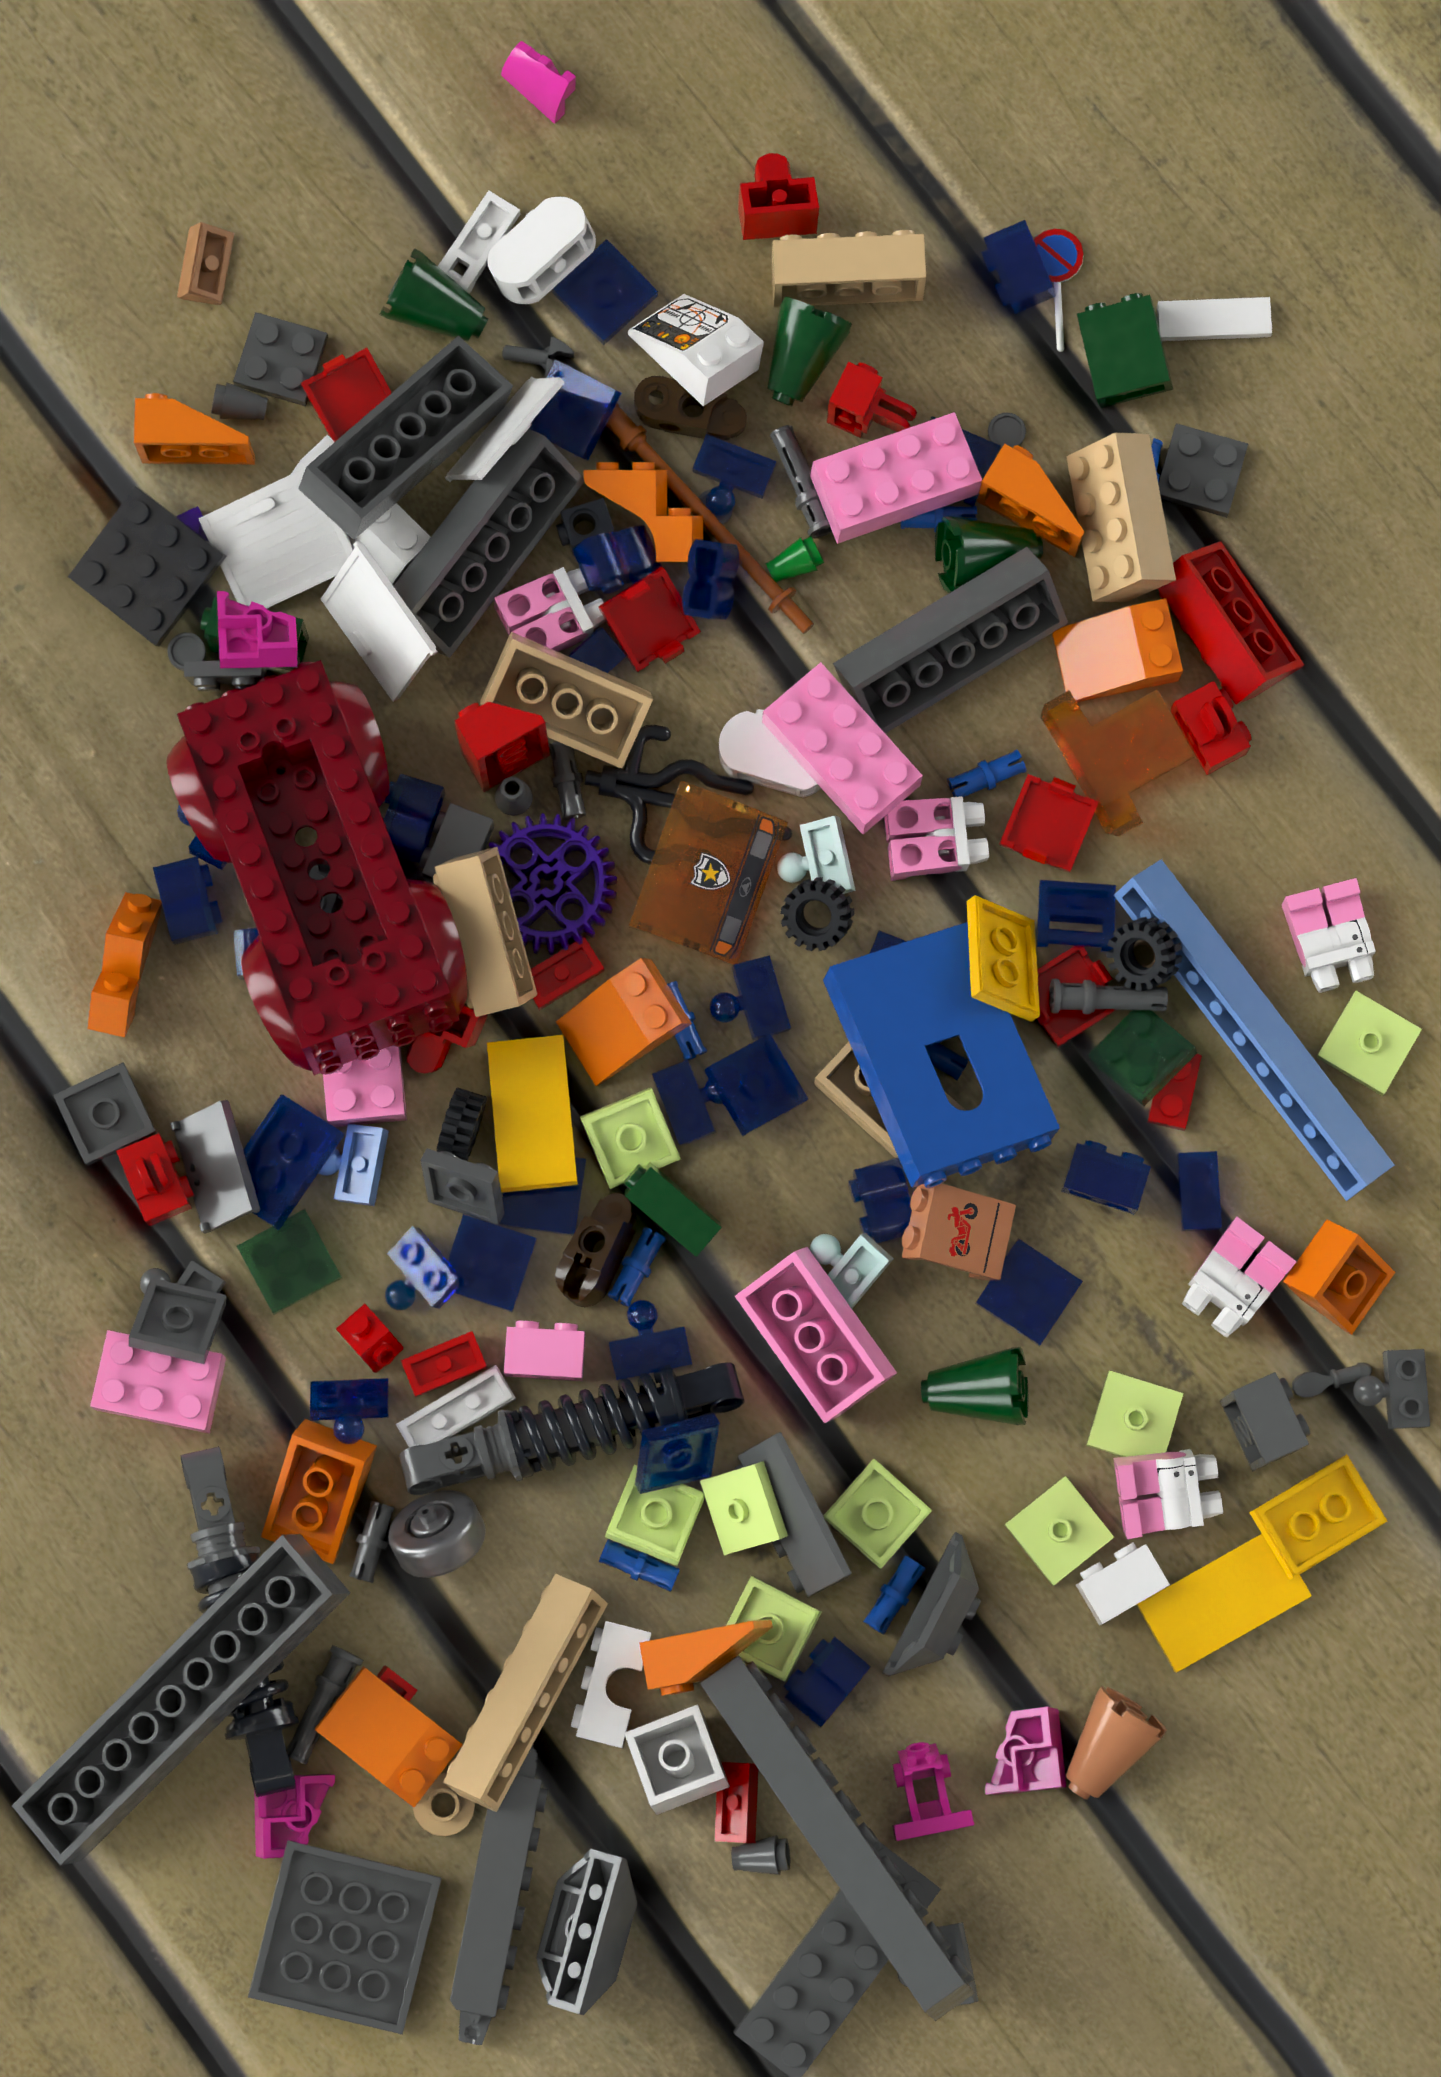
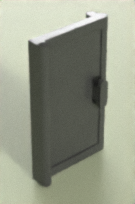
(221, 1172)

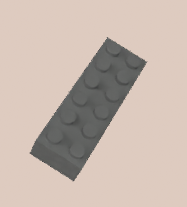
(405, 437)
(487, 539)
(953, 640)
(821, 1981)

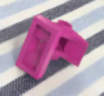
(930, 1817)

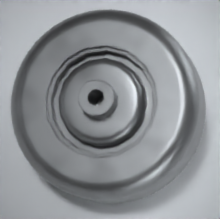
(437, 1533)

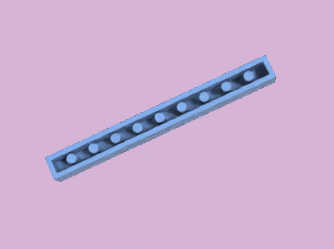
(1259, 1034)

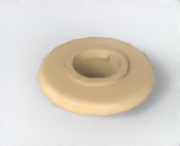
(438, 1824)

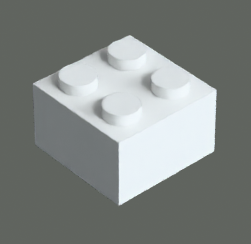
(676, 1759)

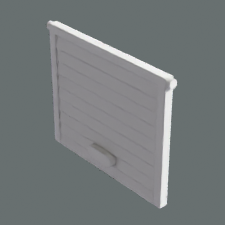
(505, 429)
(276, 543)
(378, 622)

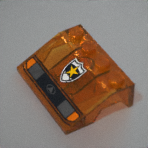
(708, 873)

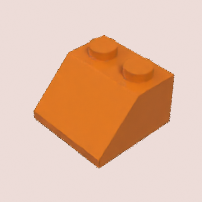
(1339, 1276)

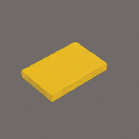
(1003, 958)
(1318, 1517)

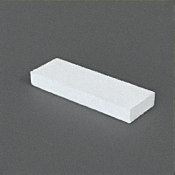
(1214, 319)
(457, 1409)

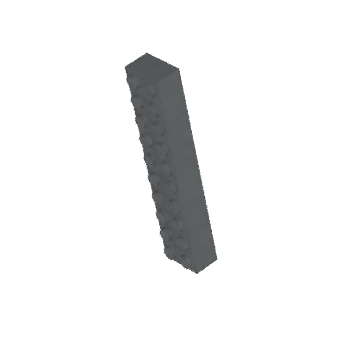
(181, 1698)
(839, 1841)

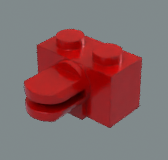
(776, 202)
(861, 400)
(1211, 727)
(430, 1049)
(155, 1179)

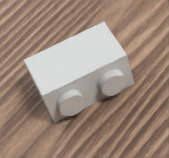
(1122, 1583)

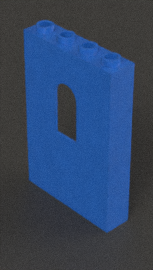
(917, 997)

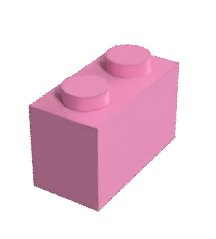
(544, 1352)

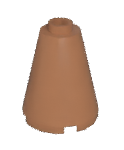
(1110, 1743)

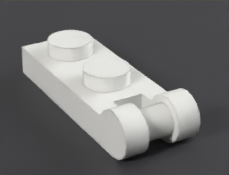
(482, 231)

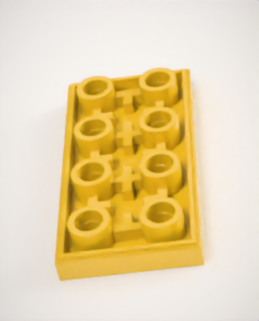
(532, 1113)
(1220, 1602)

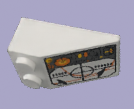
(700, 346)

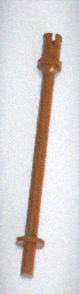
(634, 439)

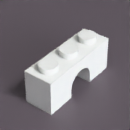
(600, 1718)

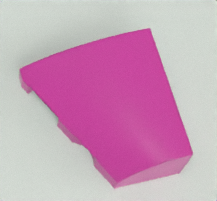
(539, 80)
(254, 635)
(1030, 1754)
(289, 1814)

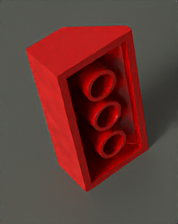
(1229, 623)
(500, 741)

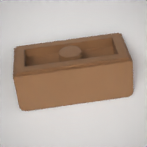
(205, 264)

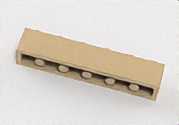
(525, 1692)

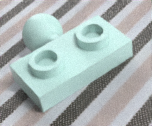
(824, 856)
(855, 1269)

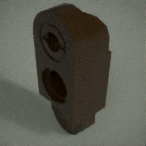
(720, 417)
(611, 1221)

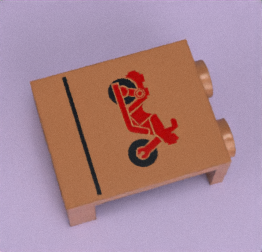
(959, 1230)

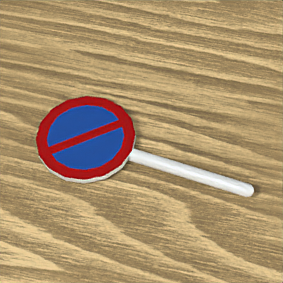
(1062, 259)

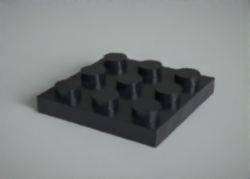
(147, 566)

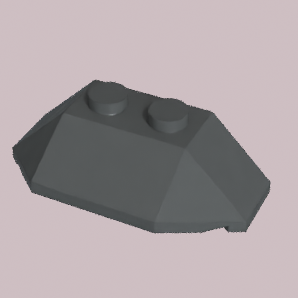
(939, 1612)
(586, 1931)

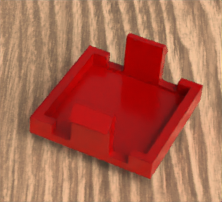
(346, 391)
(649, 620)
(1049, 822)
(1070, 967)

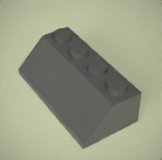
(809, 1543)

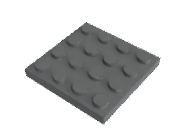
(344, 1937)

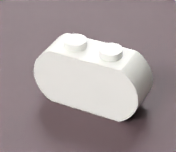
(541, 250)
(756, 755)

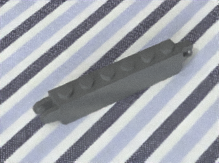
(494, 1904)

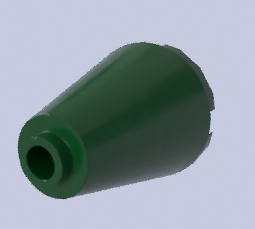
(433, 301)
(802, 348)
(975, 546)
(981, 1388)

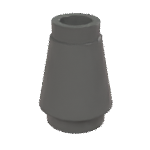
(238, 403)
(517, 803)
(764, 1856)

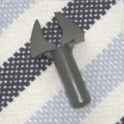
(536, 356)

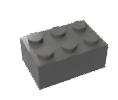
(1265, 1420)

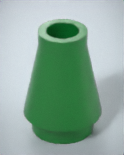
(795, 560)

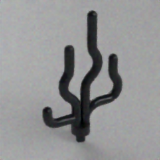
(632, 786)

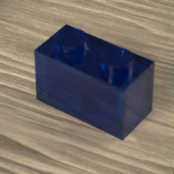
(1018, 267)
(1106, 1177)

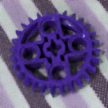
(556, 867)

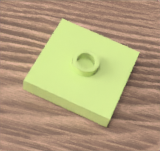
(1369, 1043)
(629, 1135)
(1134, 1417)
(743, 1508)
(877, 1513)
(656, 1520)
(1059, 1531)
(791, 1622)

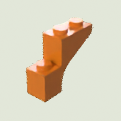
(645, 495)
(123, 964)

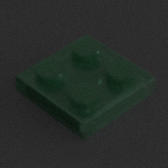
(1142, 1054)
(289, 1262)

